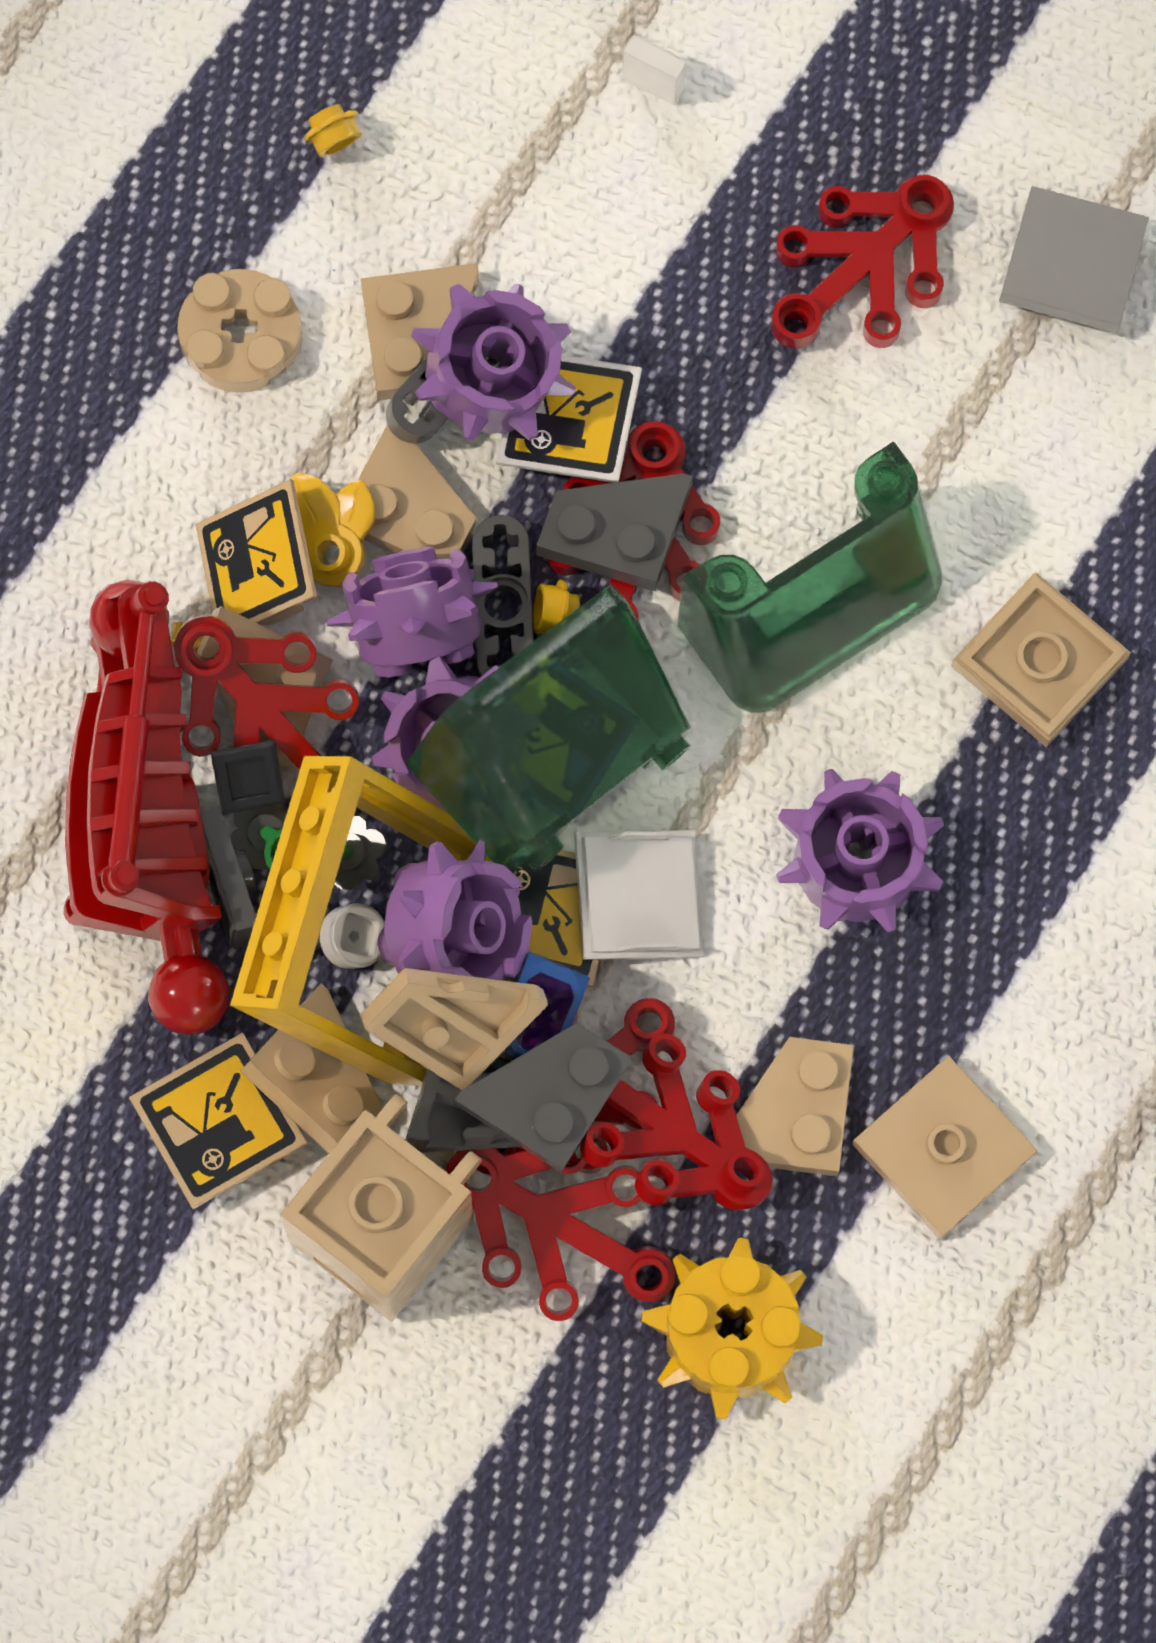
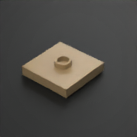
(1040, 659)
(944, 1147)

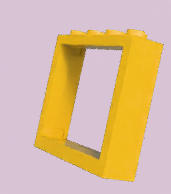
(300, 893)

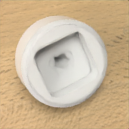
(351, 936)

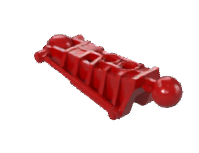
(136, 812)

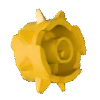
(730, 1366)

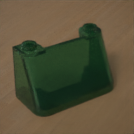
(826, 608)
(553, 733)

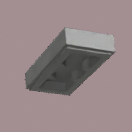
(229, 880)

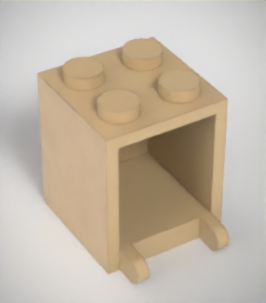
(380, 1212)

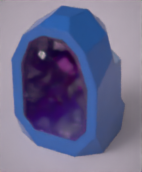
(564, 994)

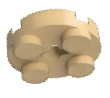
(232, 296)

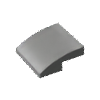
(1074, 259)

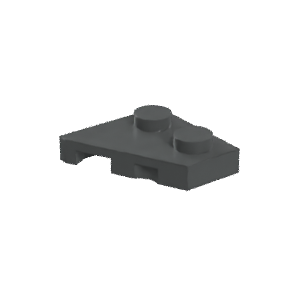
(617, 527)

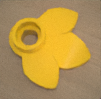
(334, 520)

